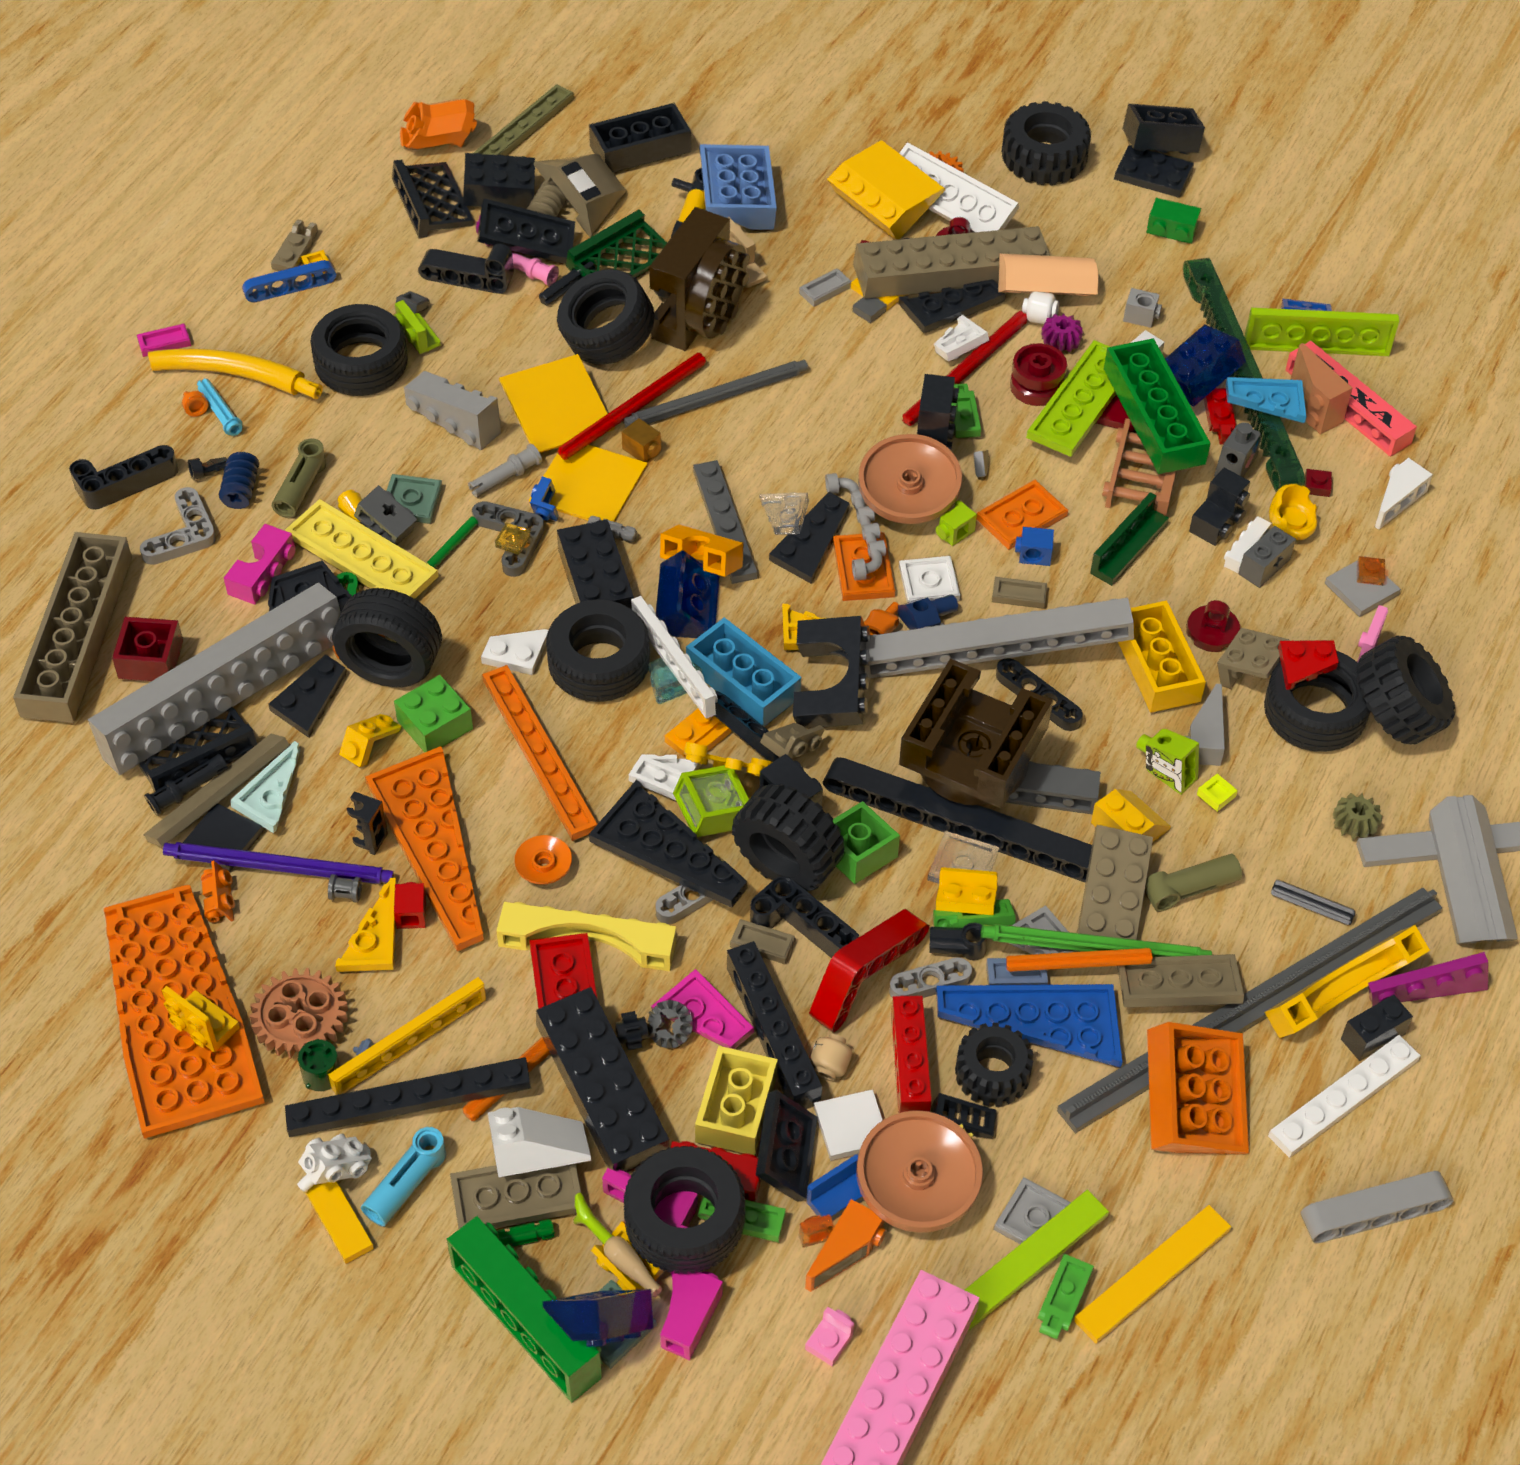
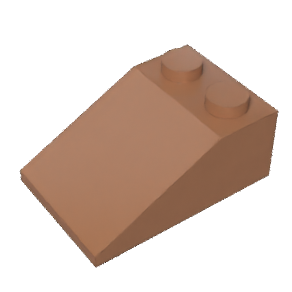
(1324, 390)

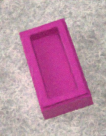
(163, 339)

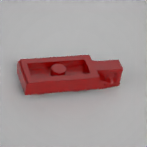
(1219, 414)

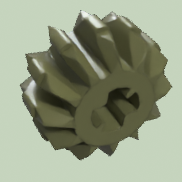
(1357, 816)

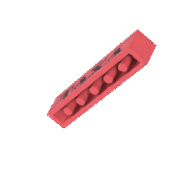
(1367, 410)

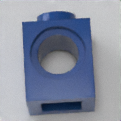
(1035, 546)

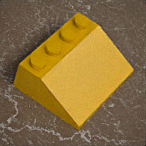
(885, 188)

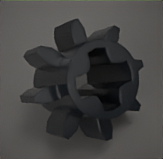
(631, 1030)

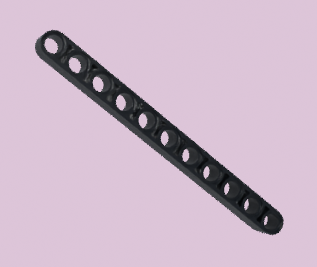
(976, 822)

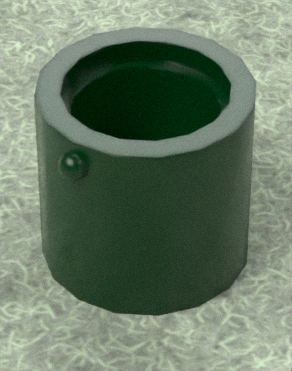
(317, 1061)

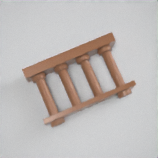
(1163, 481)

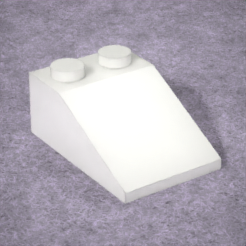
(535, 1140)

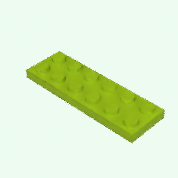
(1330, 330)
(1075, 404)

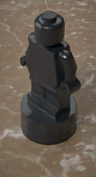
(197, 468)

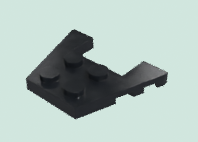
(298, 580)

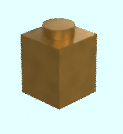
(641, 440)

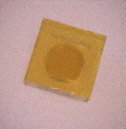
(512, 538)

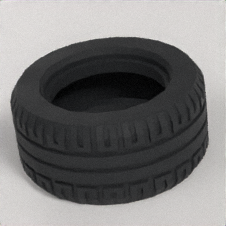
(593, 295)
(359, 325)
(396, 617)
(1315, 729)

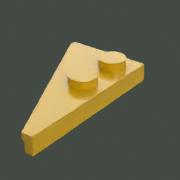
(374, 941)

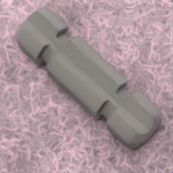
(618, 530)

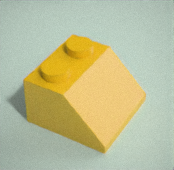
(1129, 813)

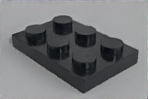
(1154, 171)
(786, 1146)

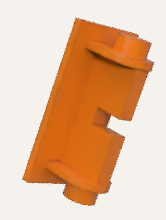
(217, 883)

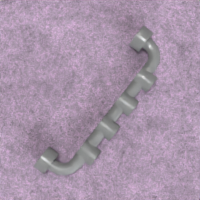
(870, 532)

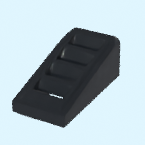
(964, 1108)

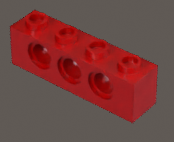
(910, 1054)

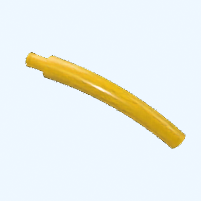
(237, 364)

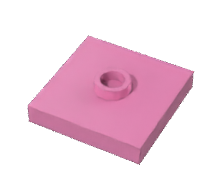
(1370, 639)

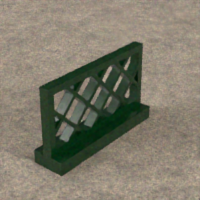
(608, 241)

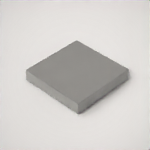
(1360, 596)
(1028, 1211)

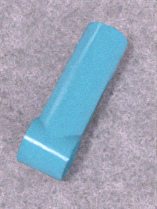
(405, 1176)

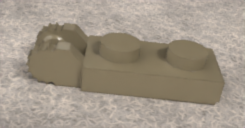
(294, 246)

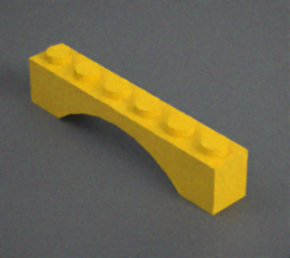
(1346, 980)

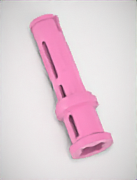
(536, 269)

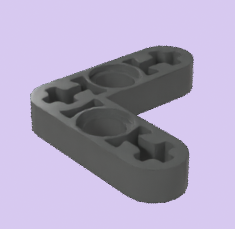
(492, 520)

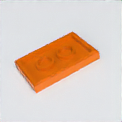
(1022, 508)
(876, 585)

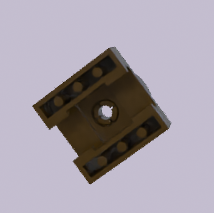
(704, 280)
(965, 721)

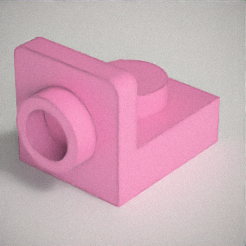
(831, 1336)

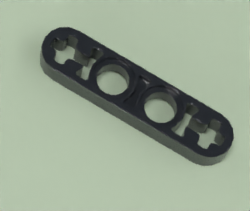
(1042, 688)
(742, 724)

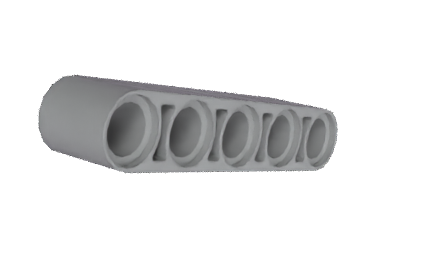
(1376, 1207)

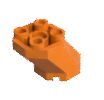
(438, 124)

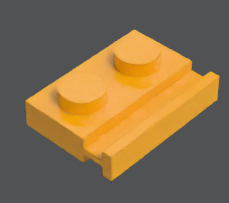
(697, 730)

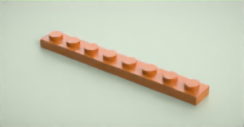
(539, 752)

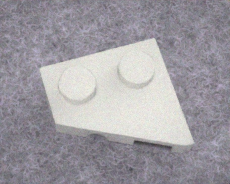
(960, 339)
(661, 772)

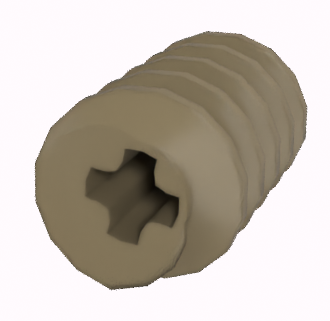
(548, 199)

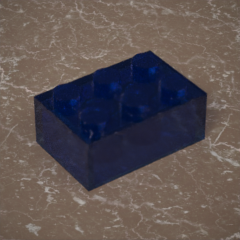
(1205, 362)

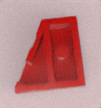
(1306, 660)

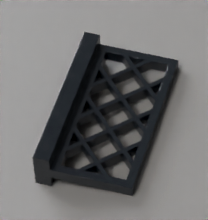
(414, 199)
(229, 746)

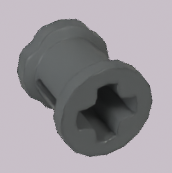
(344, 888)

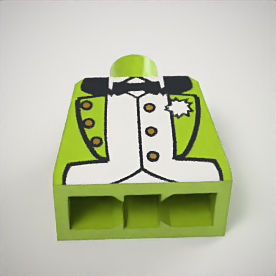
(1171, 758)

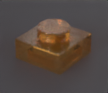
(1370, 570)
(815, 1230)

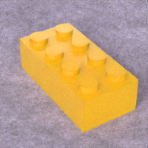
(1162, 659)

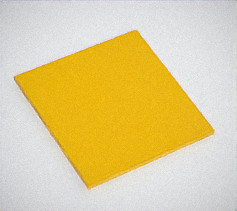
(553, 401)
(593, 482)

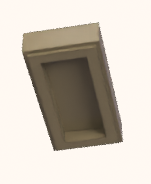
(1019, 592)
(770, 942)

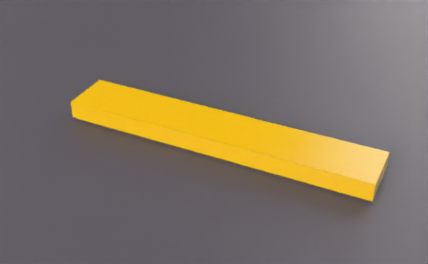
(407, 1036)
(1152, 1274)

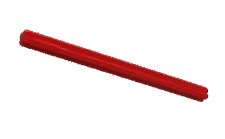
(978, 356)
(631, 406)

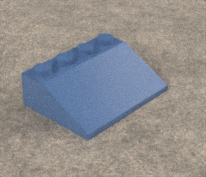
(739, 184)

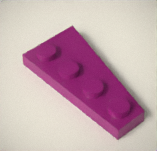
(1439, 980)

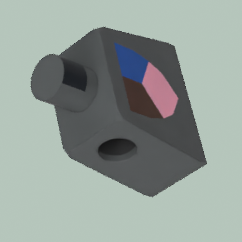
(1244, 444)

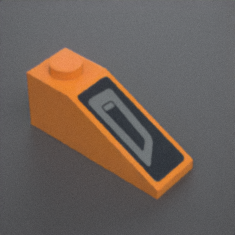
(847, 1244)

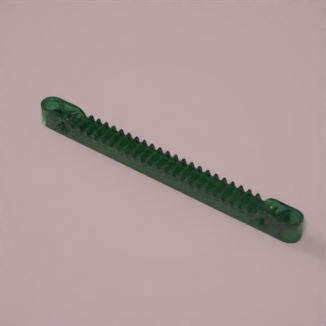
(1207, 290)

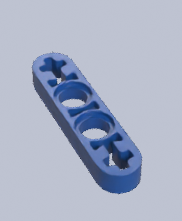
(289, 284)

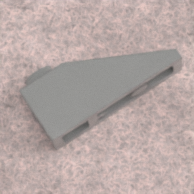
(1209, 729)

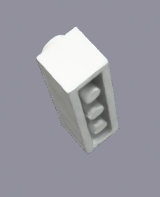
(1255, 531)

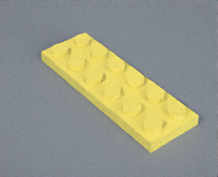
(360, 551)

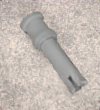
(514, 466)

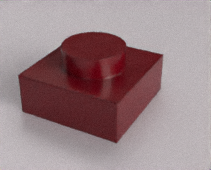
(1318, 482)

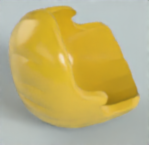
(1293, 511)

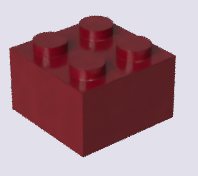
(147, 648)

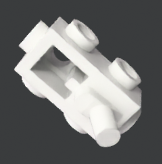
(333, 1160)

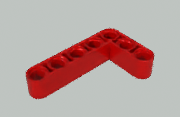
(860, 961)

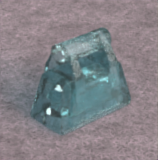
(664, 682)

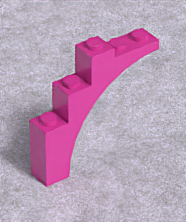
(693, 1294)

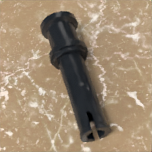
(175, 790)

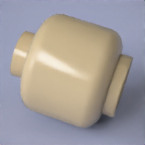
(830, 1057)

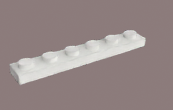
(676, 660)
(1343, 1096)

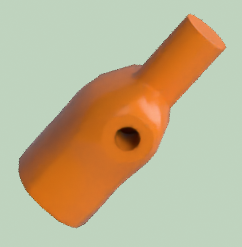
(883, 621)

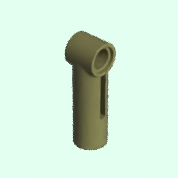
(300, 478)
(1167, 889)

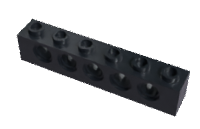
(773, 1025)

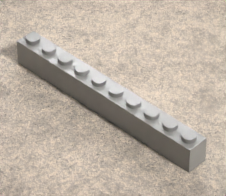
(1000, 637)

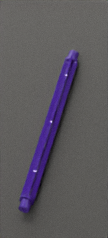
(276, 862)

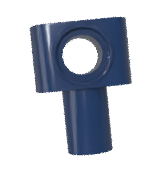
(926, 612)

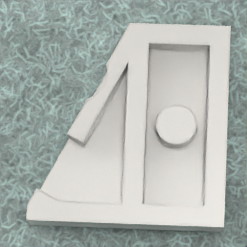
(517, 650)

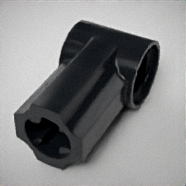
(957, 941)

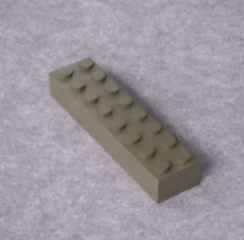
(939, 261)
(73, 628)

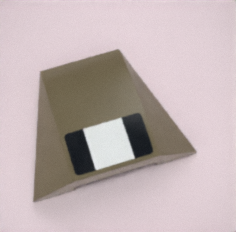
(587, 186)

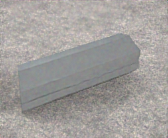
(1471, 871)

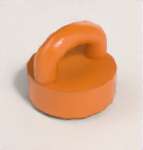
(195, 403)

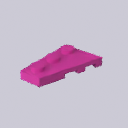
(710, 1011)

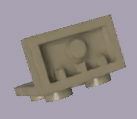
(1250, 654)

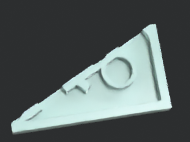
(266, 794)

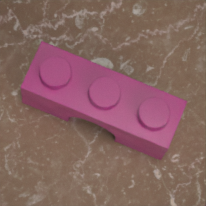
(251, 580)

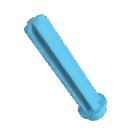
(231, 424)

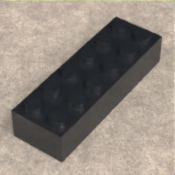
(601, 1080)

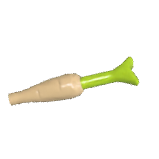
(616, 1248)

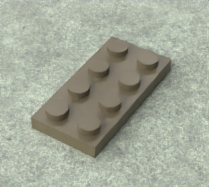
(1115, 883)
(1182, 981)
(514, 1197)

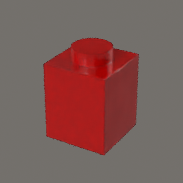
(410, 905)

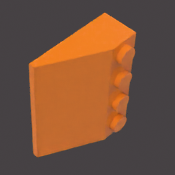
(1197, 1090)

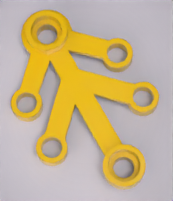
(698, 754)

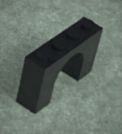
(845, 701)

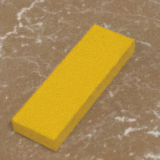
(339, 1220)

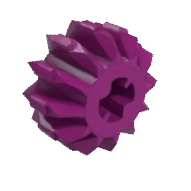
(1062, 332)

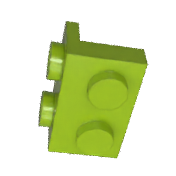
(416, 328)

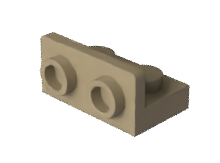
(793, 740)

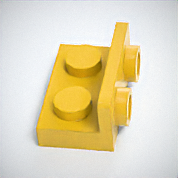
(967, 891)

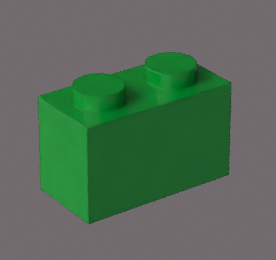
(1173, 220)

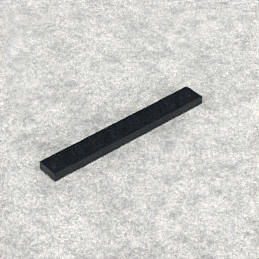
(407, 1097)

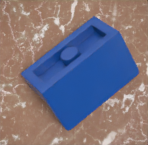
(835, 1189)

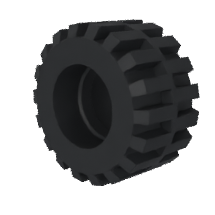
(998, 1044)

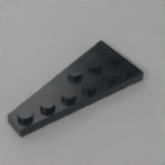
(664, 844)

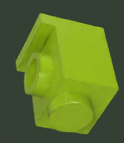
(956, 524)

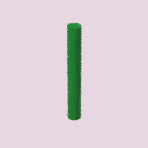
(452, 542)

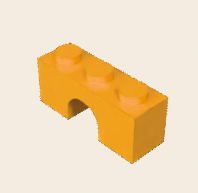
(718, 553)

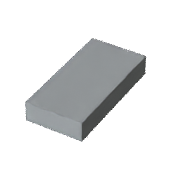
(825, 287)

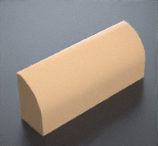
(1048, 274)

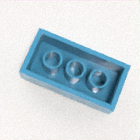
(744, 671)

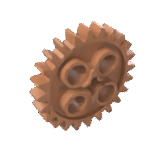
(298, 1011)

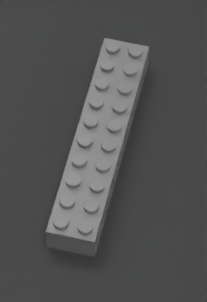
(215, 679)

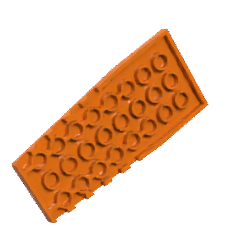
(172, 1079)

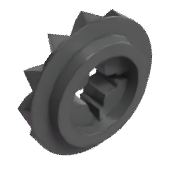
(681, 1027)

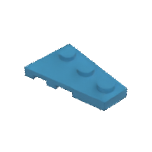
(1270, 396)

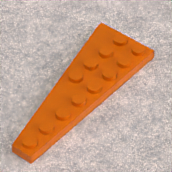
(427, 827)

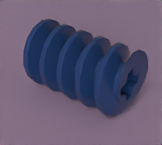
(238, 480)

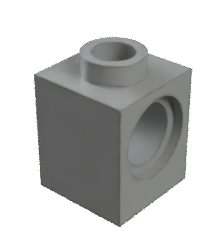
(1142, 308)

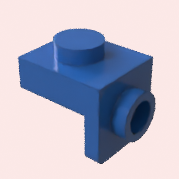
(541, 498)

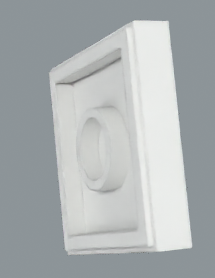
(928, 578)
(847, 1122)

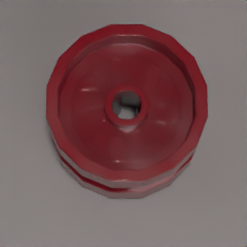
(1037, 373)

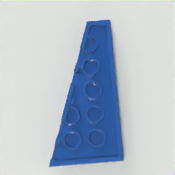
(1058, 1017)

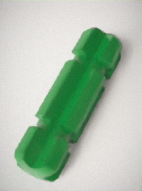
(526, 1233)

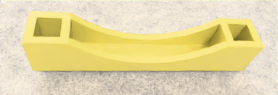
(645, 942)

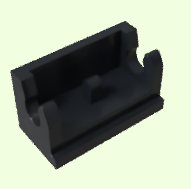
(370, 821)

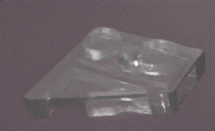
(785, 511)

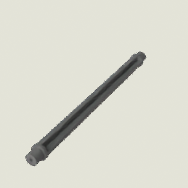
(718, 393)

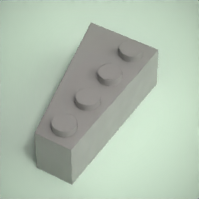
(454, 408)

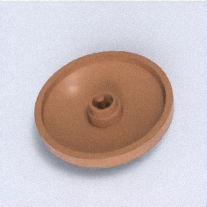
(910, 478)
(919, 1171)

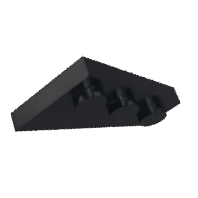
(306, 697)

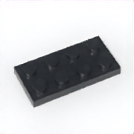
(525, 231)

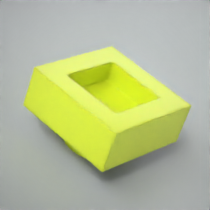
(1217, 792)

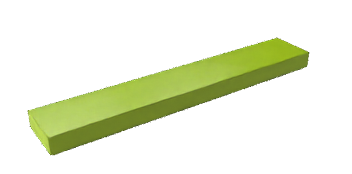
(1036, 1253)

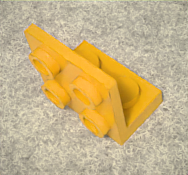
(200, 1018)

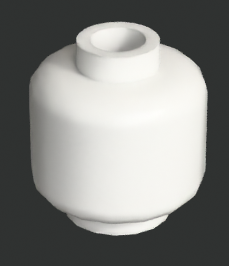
(1040, 307)

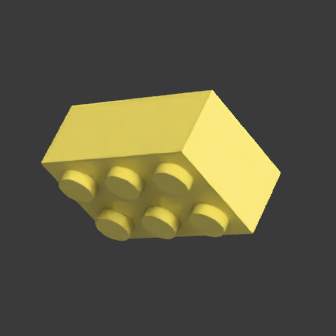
(735, 1100)

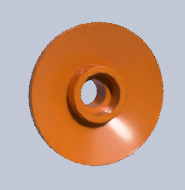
(543, 850)

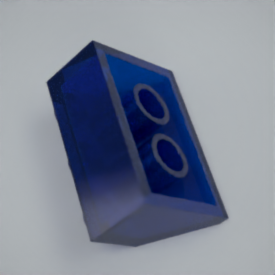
(686, 596)
(603, 1315)

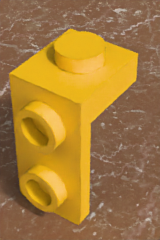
(361, 736)

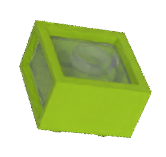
(710, 799)

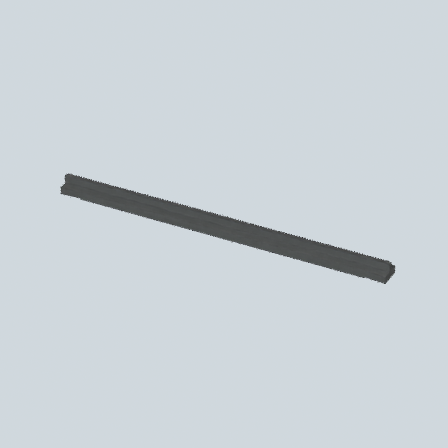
(1134, 1077)

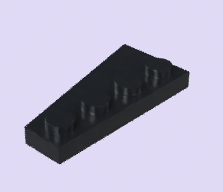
(942, 308)
(805, 551)

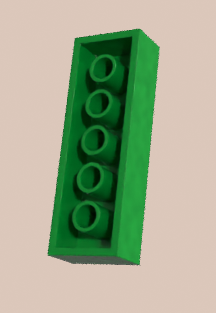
(1156, 406)
(517, 1303)

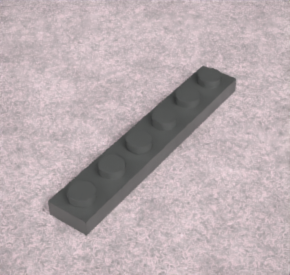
(723, 514)

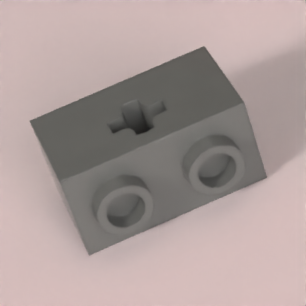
(385, 515)
(1267, 556)

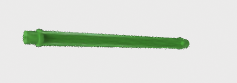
(1082, 942)

